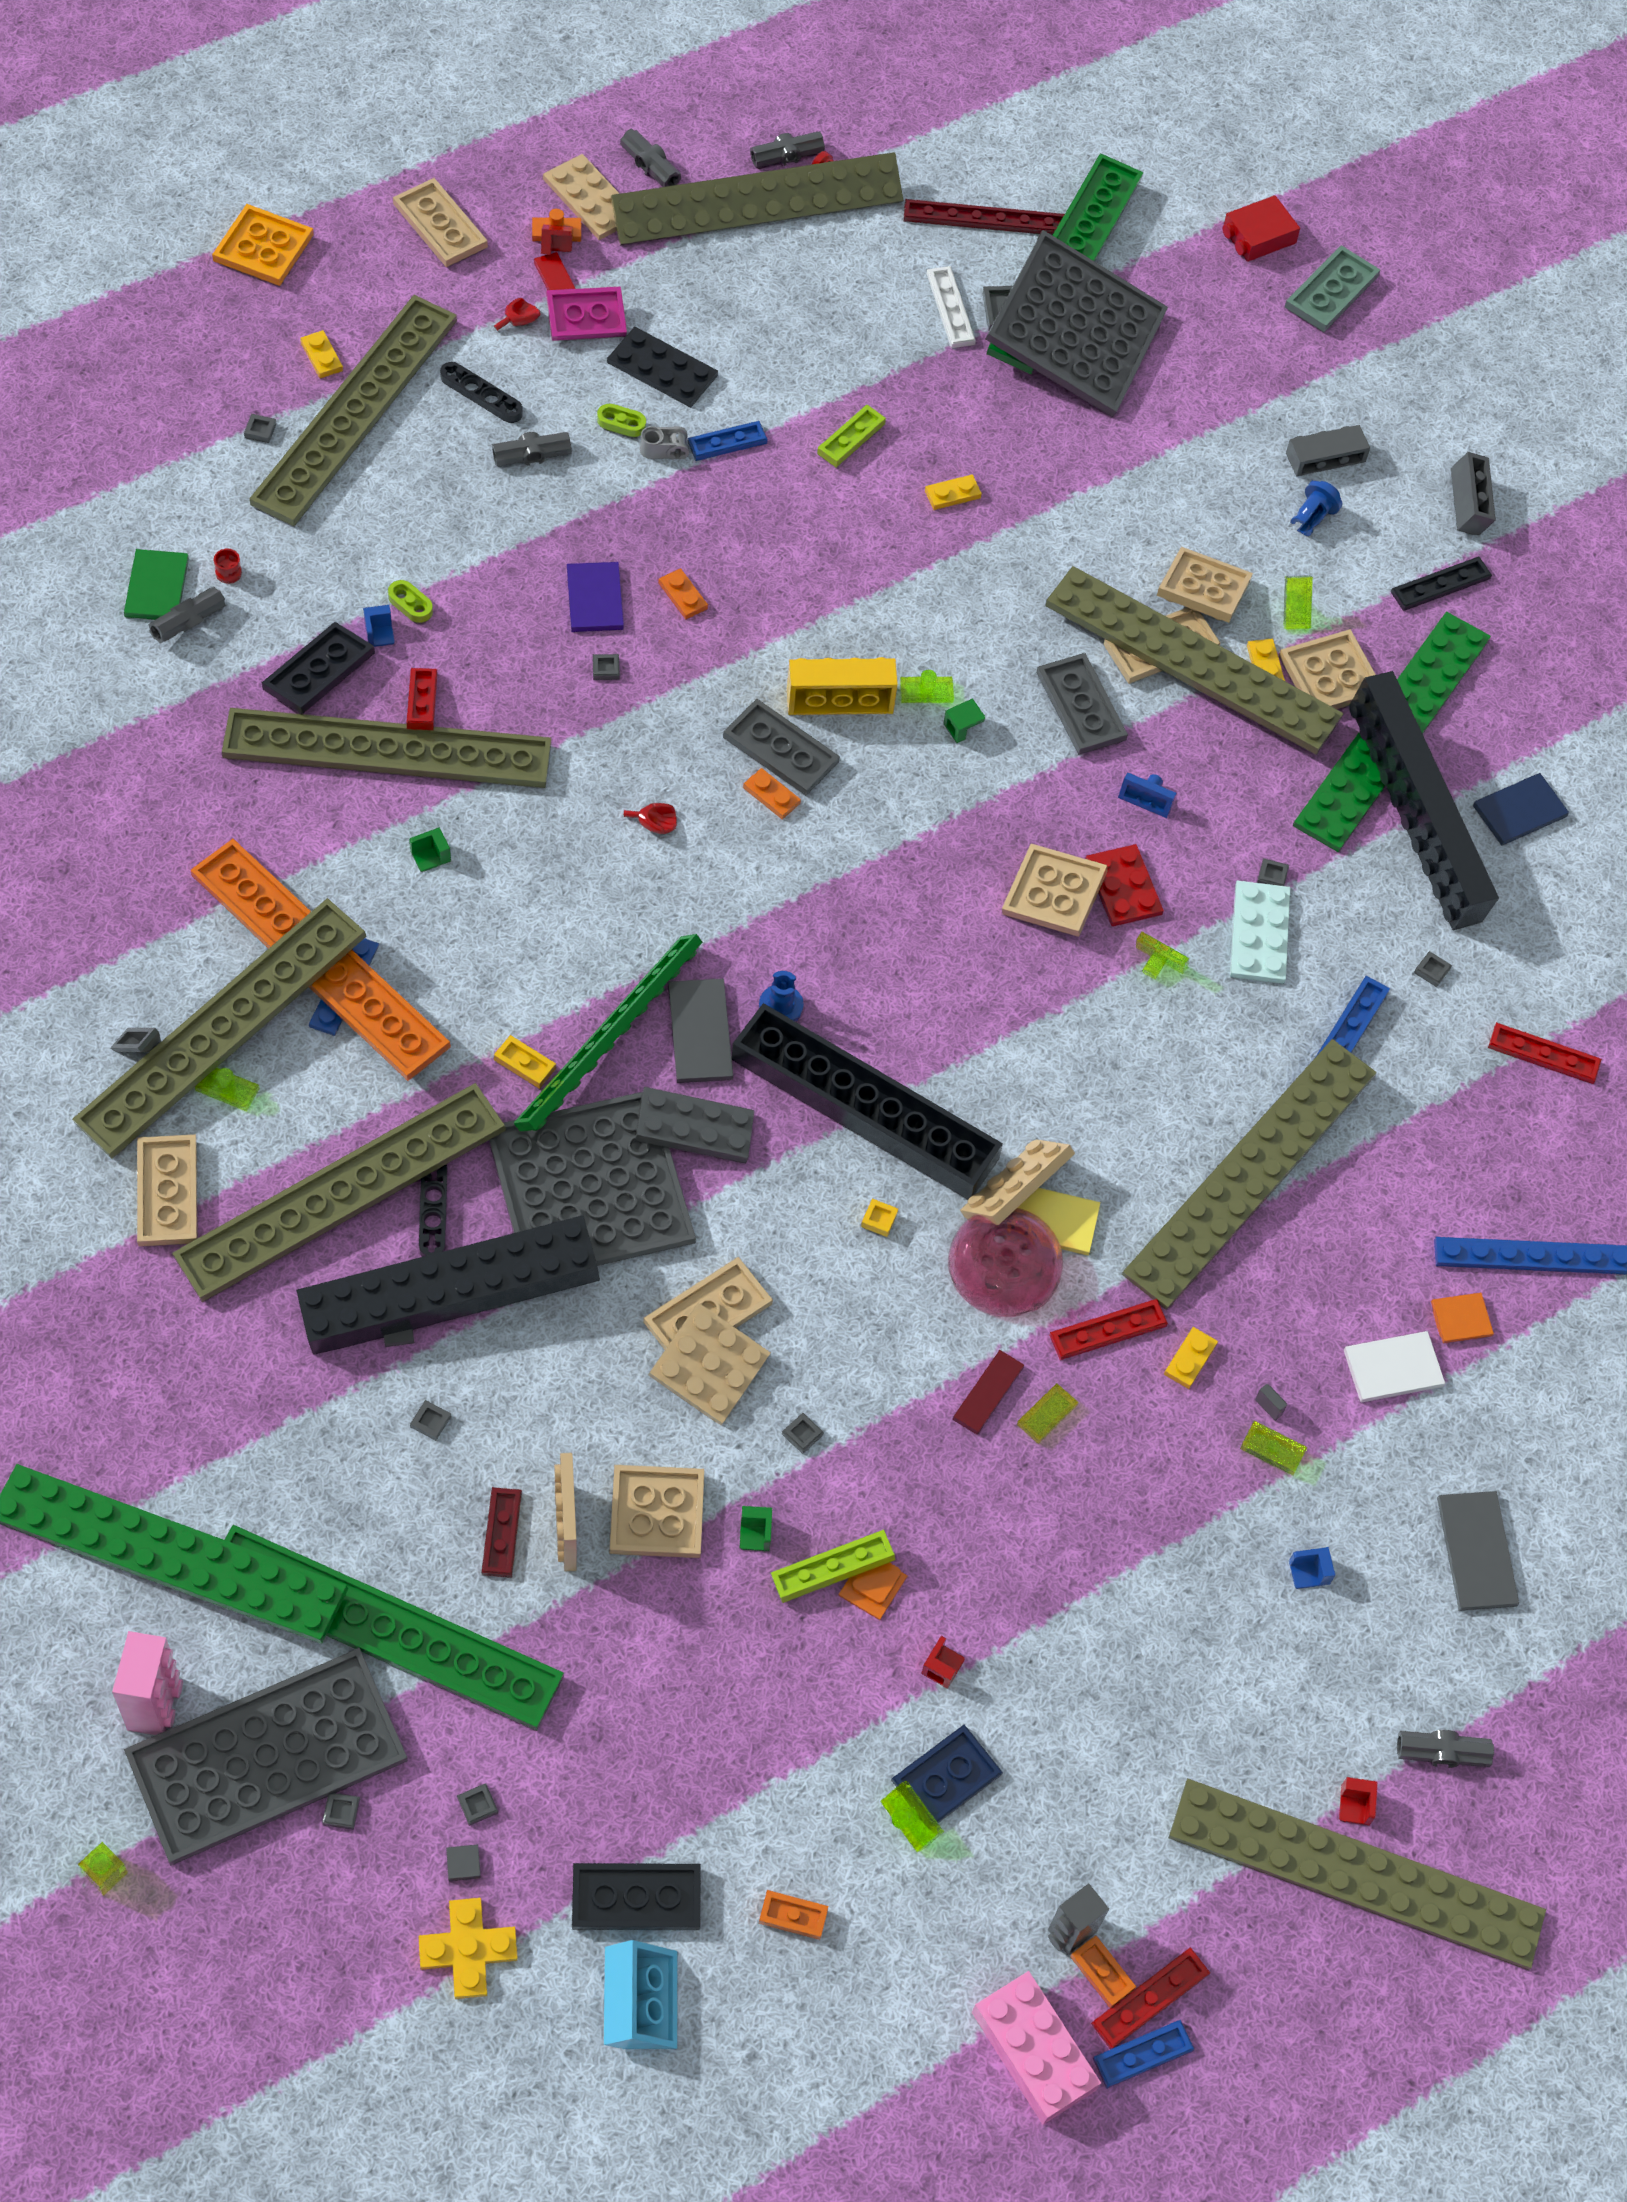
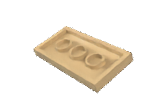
(585, 194)
(440, 222)
(1135, 668)
(1018, 1180)
(166, 1190)
(728, 1292)

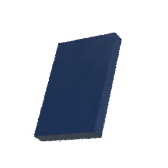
(1520, 809)
(950, 1773)

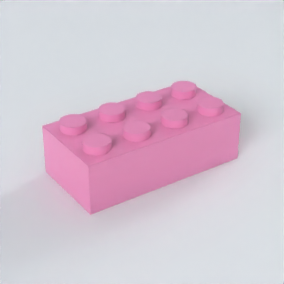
(147, 1684)
(1036, 2047)

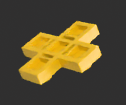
(467, 1948)

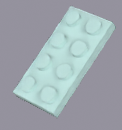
(1260, 932)

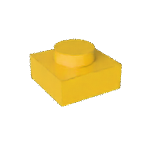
(879, 1217)

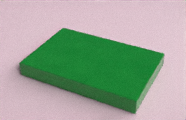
(155, 583)

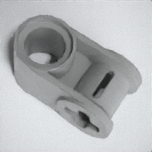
(662, 443)

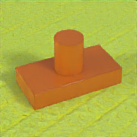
(556, 217)

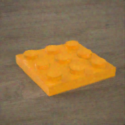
(263, 244)

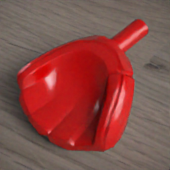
(519, 314)
(656, 817)

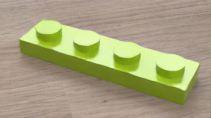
(833, 1566)

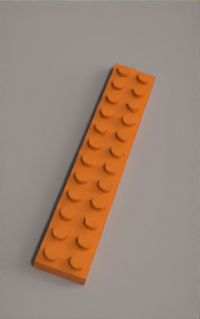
(348, 986)

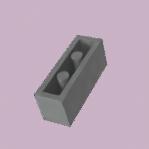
(1327, 450)
(1473, 494)
(1077, 1919)

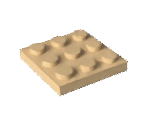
(1204, 584)
(1328, 667)
(1054, 890)
(709, 1364)
(657, 1511)
(565, 1512)

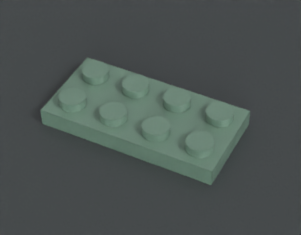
(1332, 288)

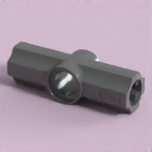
(787, 149)
(650, 158)
(531, 448)
(187, 615)
(1445, 1748)

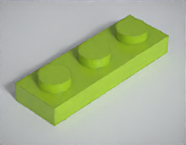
(851, 436)

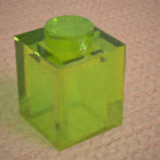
(102, 1868)

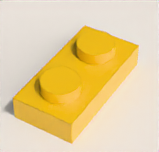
(321, 354)
(953, 492)
(1265, 656)
(524, 1061)
(1190, 1357)

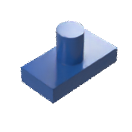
(1147, 794)

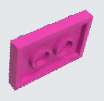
(586, 313)

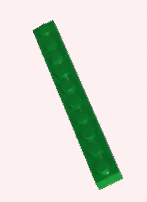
(603, 1038)

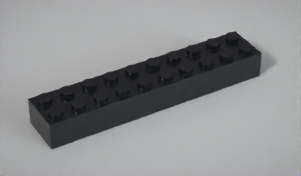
(1423, 801)
(866, 1101)
(448, 1285)

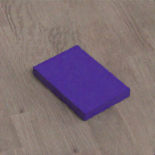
(595, 596)

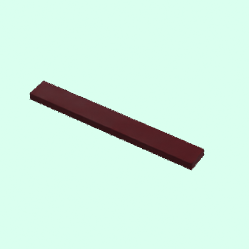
(981, 217)

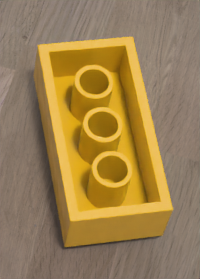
(841, 686)

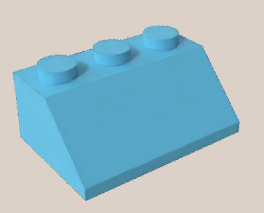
(640, 1996)

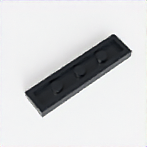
(1441, 583)

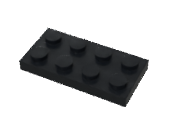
(662, 366)
(318, 668)
(636, 1896)

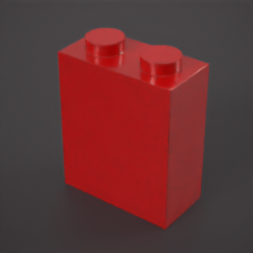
(1261, 228)

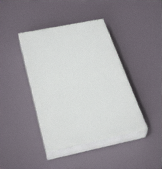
(1394, 1366)

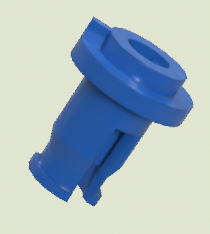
(1321, 499)
(783, 996)

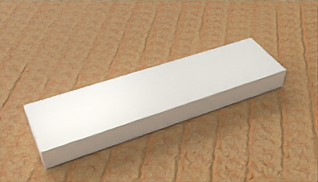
(951, 307)

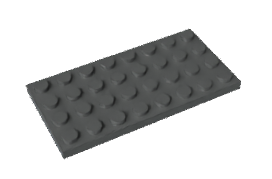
(265, 1756)

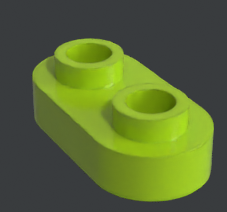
(622, 420)
(413, 601)

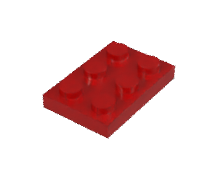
(1127, 887)

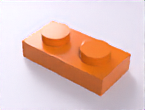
(683, 593)
(771, 793)
(793, 1914)
(1103, 1971)

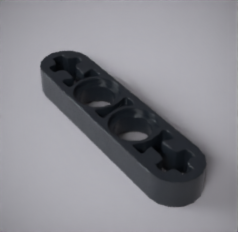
(484, 390)
(433, 1208)

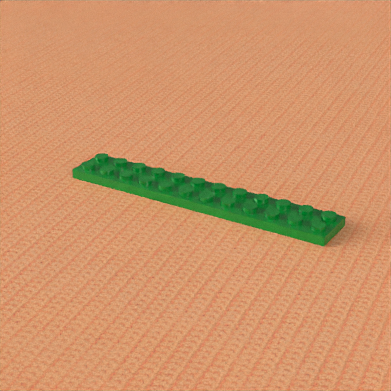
(1090, 219)
(1427, 685)
(170, 1553)
(428, 1644)

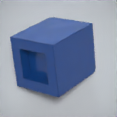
(378, 625)
(1312, 1568)

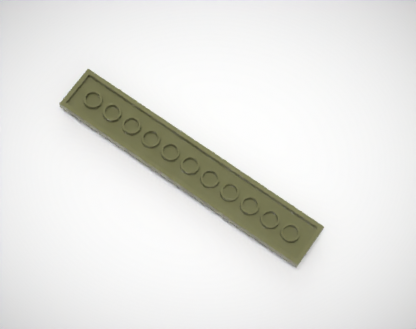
(756, 198)
(353, 410)
(1194, 660)
(386, 747)
(219, 1028)
(1249, 1174)
(338, 1192)
(1358, 1874)

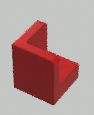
(556, 238)
(942, 1664)
(1358, 1801)

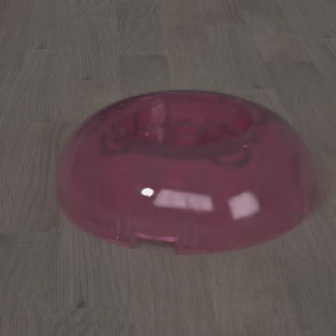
(990, 1287)

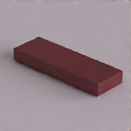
(988, 1392)
(501, 1532)

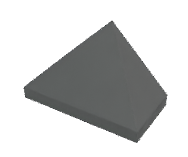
(137, 1040)

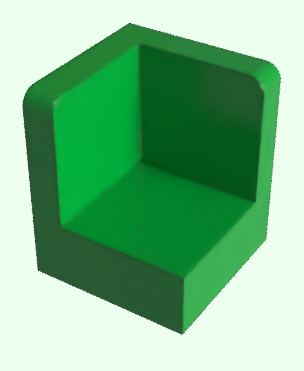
(961, 718)
(430, 849)
(755, 1528)

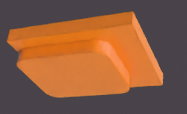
(1461, 1317)
(874, 1589)

